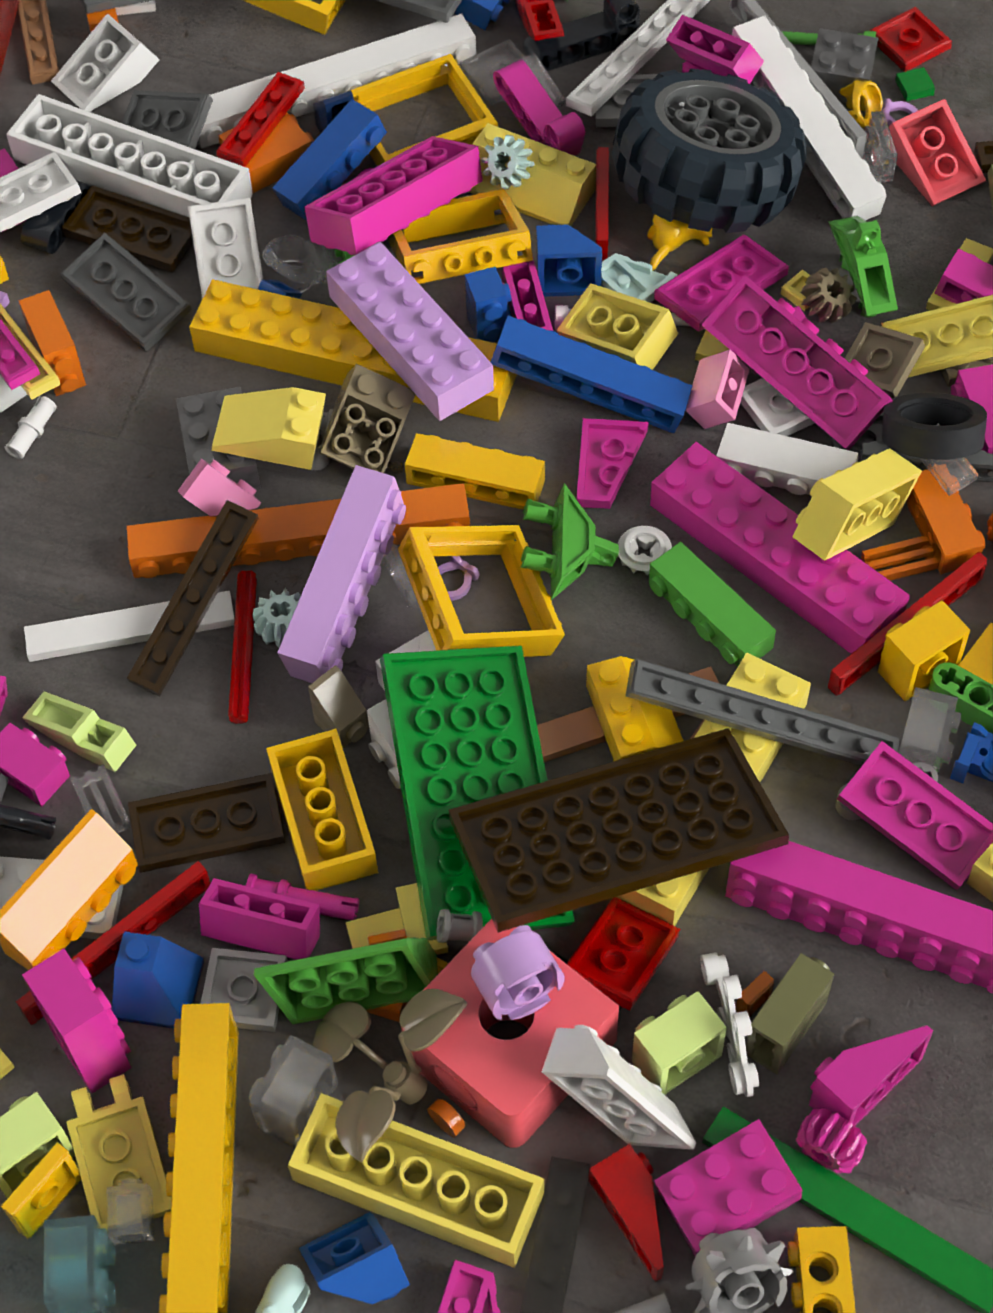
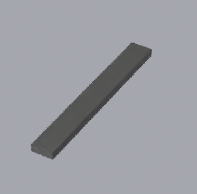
(753, 713)

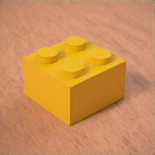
(920, 646)

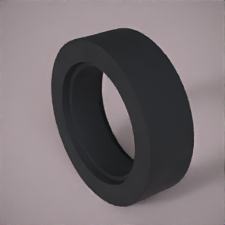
(912, 431)

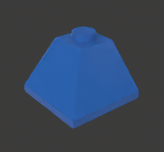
(153, 980)
(356, 1261)

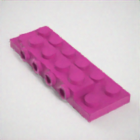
(798, 362)

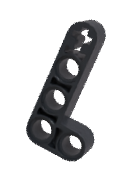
(588, 35)

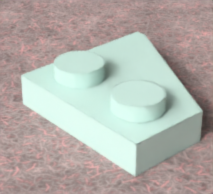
(632, 277)

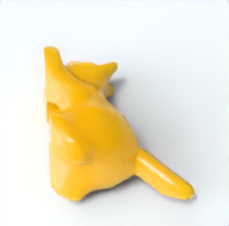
(671, 235)

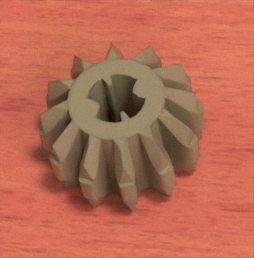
(828, 295)

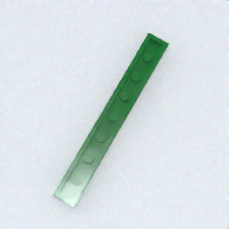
(877, 1223)

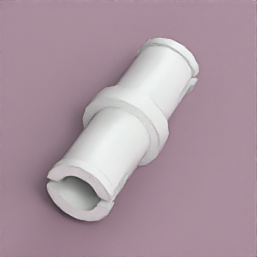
(30, 427)

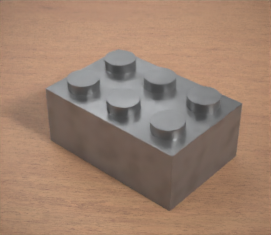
(198, 425)

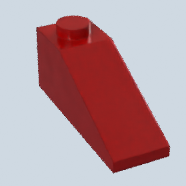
(627, 1192)

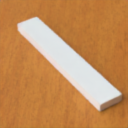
(113, 629)

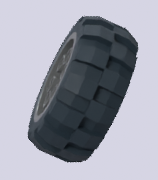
(708, 150)

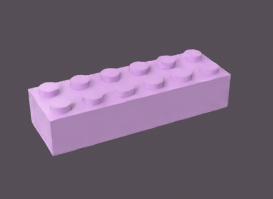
(410, 331)
(343, 575)

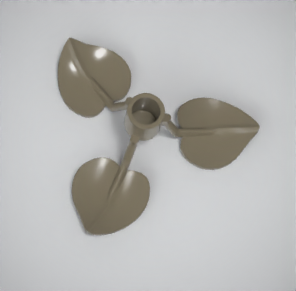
(367, 1115)

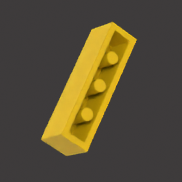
(486, 472)

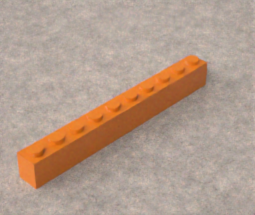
(281, 531)

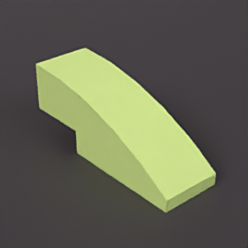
(80, 730)

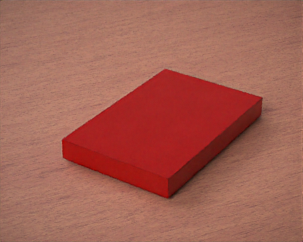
(623, 951)

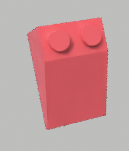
(935, 153)

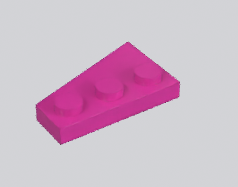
(606, 458)

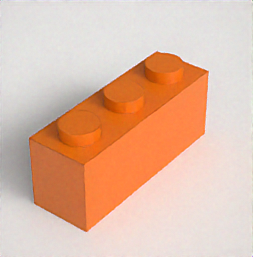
(945, 523)

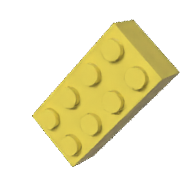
(855, 503)

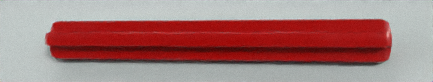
(242, 647)

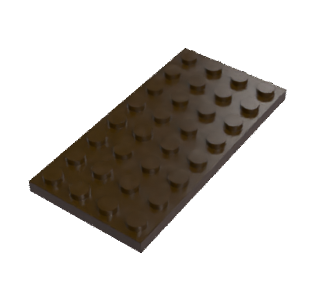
(616, 829)

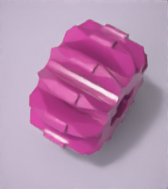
(831, 1140)

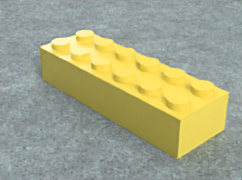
(422, 1184)

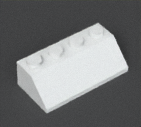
(614, 1090)

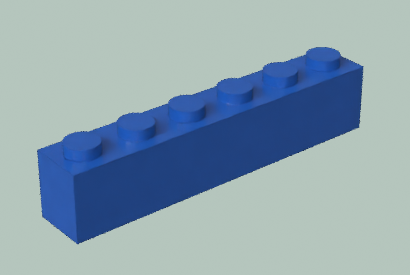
(591, 374)

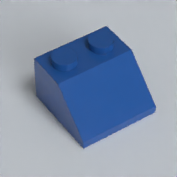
(566, 260)

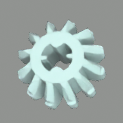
(499, 156)
(274, 616)

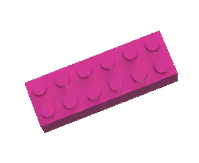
(393, 195)

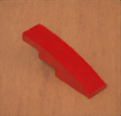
(540, 18)

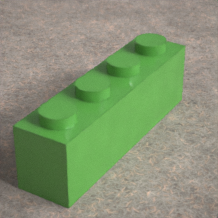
(710, 605)

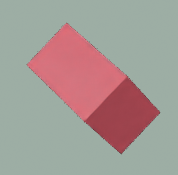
(503, 1079)

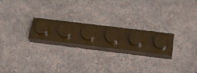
(192, 598)

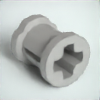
(458, 926)

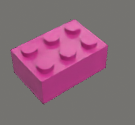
(729, 1186)

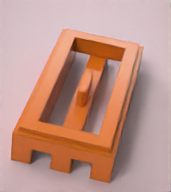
(900, 553)

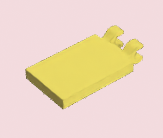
(116, 1146)

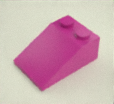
(867, 1073)

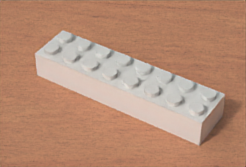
(125, 158)

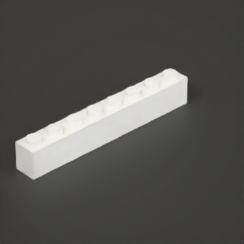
(828, 150)

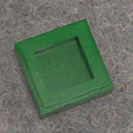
(915, 84)

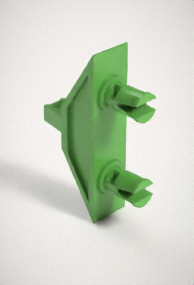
(867, 263)
(572, 541)

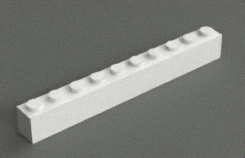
(346, 72)

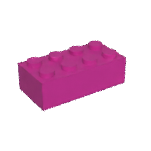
(79, 1018)

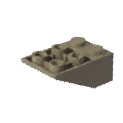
(366, 420)

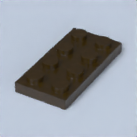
(142, 229)
(205, 822)

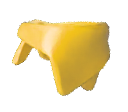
(862, 97)

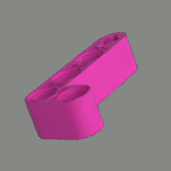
(537, 110)

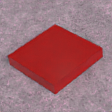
(911, 39)

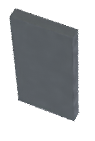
(126, 292)

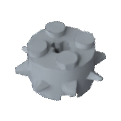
(738, 1273)

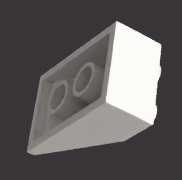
(104, 66)

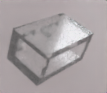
(928, 728)

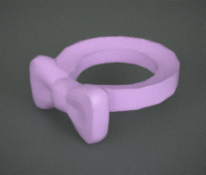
(889, 106)
(470, 571)

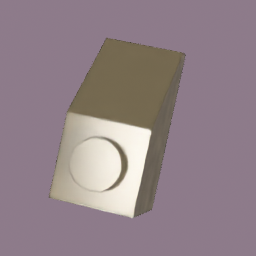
(338, 706)

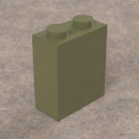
(789, 1012)

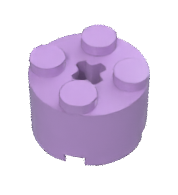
(516, 973)

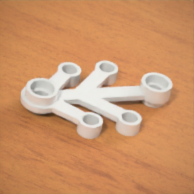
(716, 971)

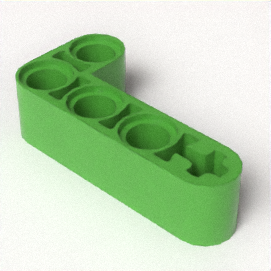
(953, 680)

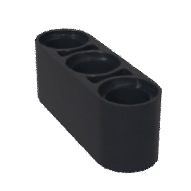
(45, 230)

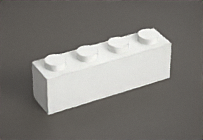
(780, 459)

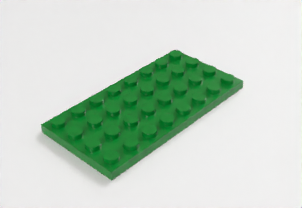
(459, 737)

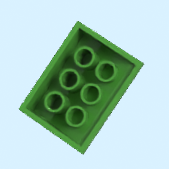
(361, 975)

